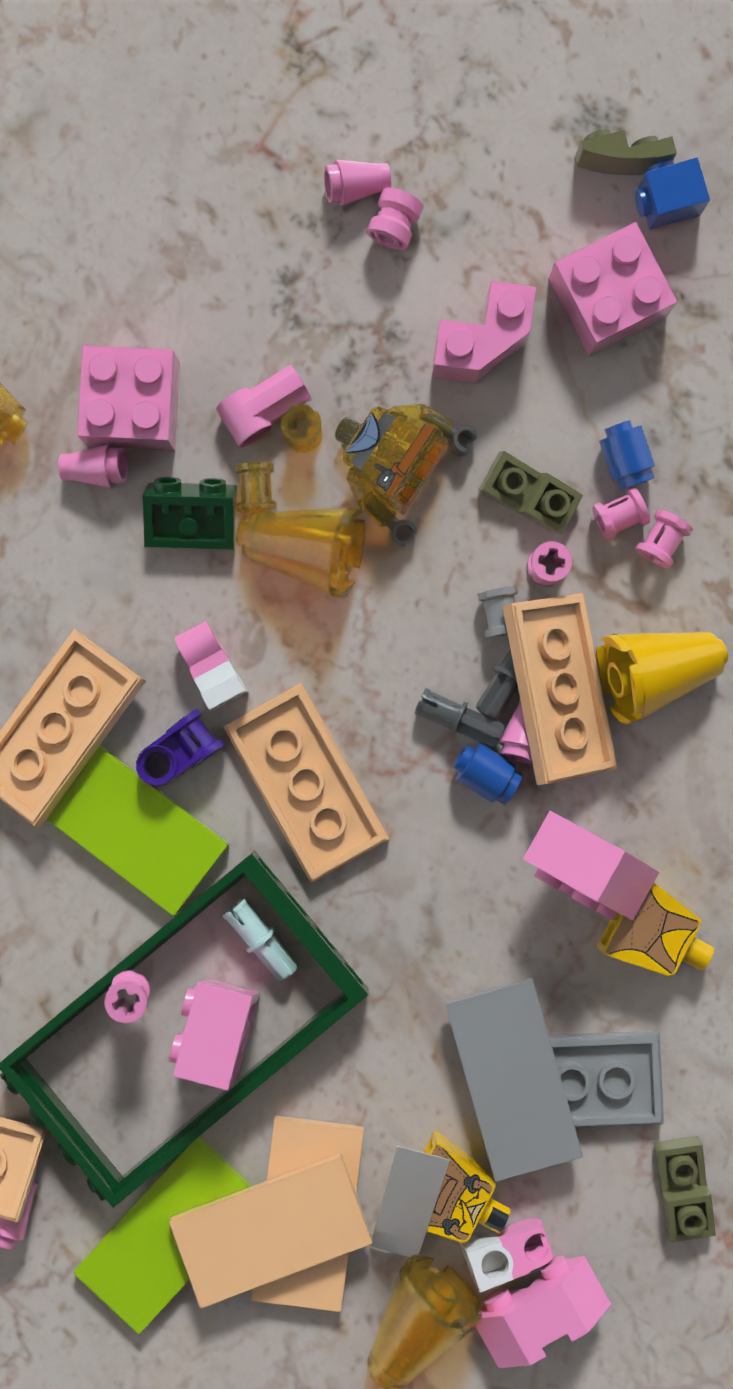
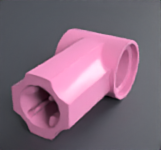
(252, 412)

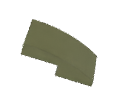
(610, 153)
(530, 493)
(684, 1189)

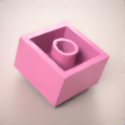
(612, 288)
(128, 397)
(589, 868)
(214, 1034)

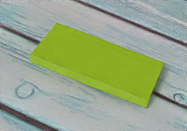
(137, 831)
(138, 1259)

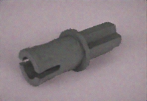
(499, 689)
(460, 718)

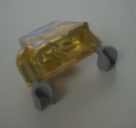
(394, 457)

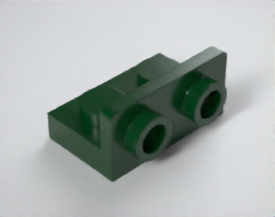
(189, 514)

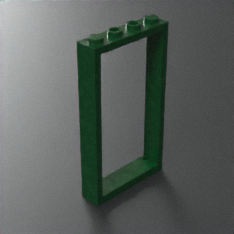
(76, 1144)

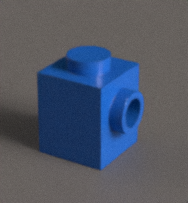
(671, 192)

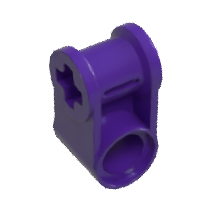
(179, 748)

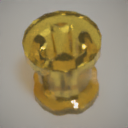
(290, 423)
(255, 487)

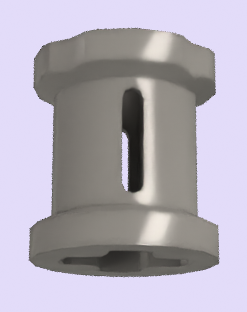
(493, 603)

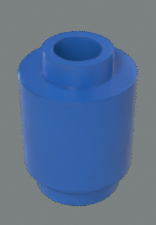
(627, 455)
(487, 773)

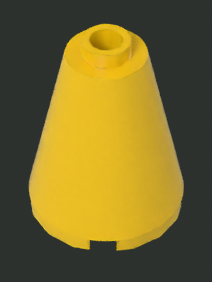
(656, 669)

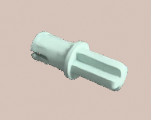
(261, 939)

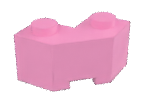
(471, 350)
(558, 1303)

